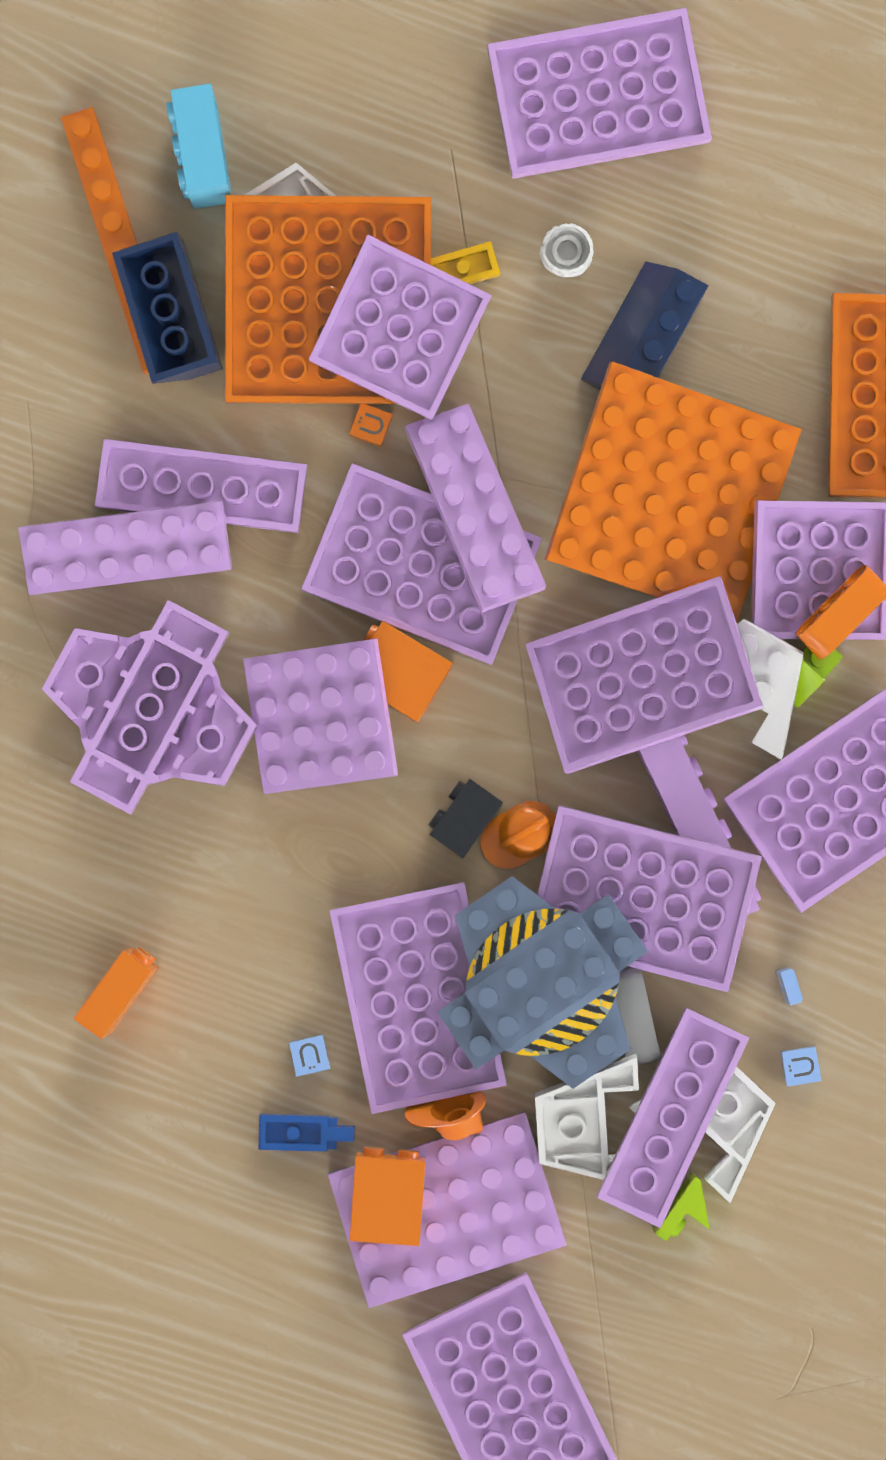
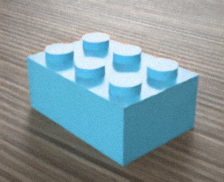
(199, 146)

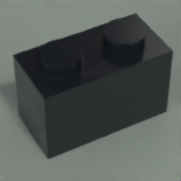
(465, 818)

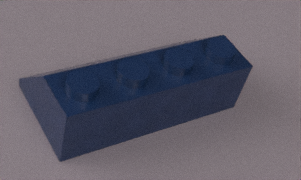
(167, 310)
(648, 322)

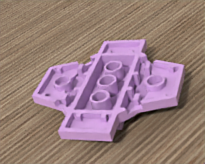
(149, 707)

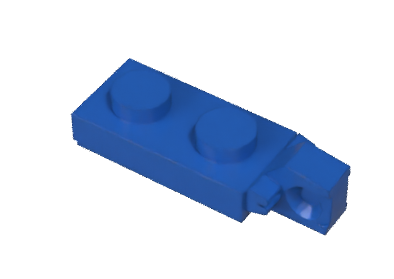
(302, 1132)

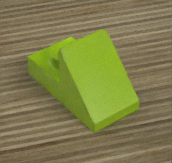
(813, 673)
(687, 1200)

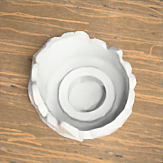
(567, 250)

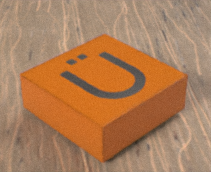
(371, 425)

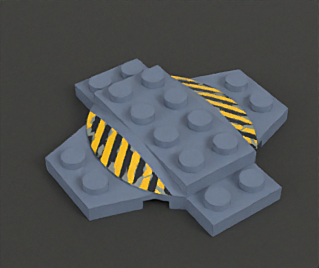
(542, 982)

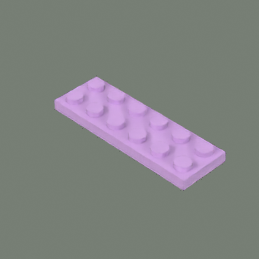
(158, 477)
(475, 508)
(125, 548)
(672, 1117)

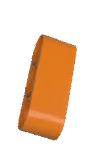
(842, 612)

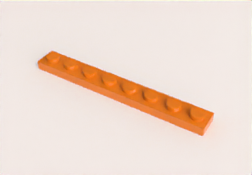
(103, 198)

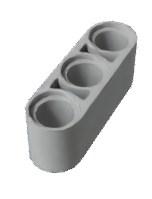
(637, 1016)

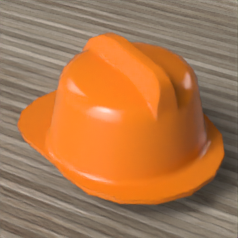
(518, 835)
(451, 1117)

